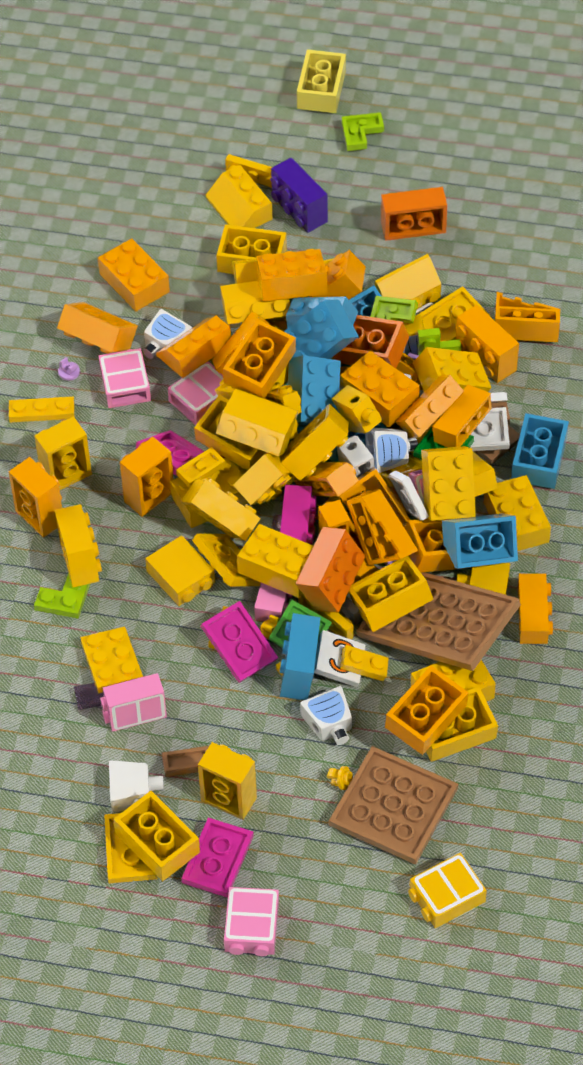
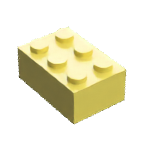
(321, 81)

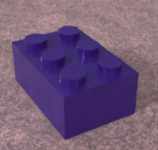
(299, 195)

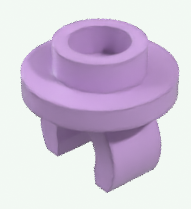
(68, 370)

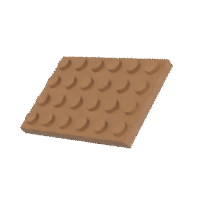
(452, 627)

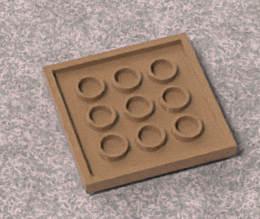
(393, 805)

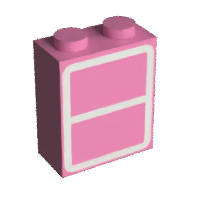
(124, 378)
(195, 392)
(133, 702)
(251, 921)

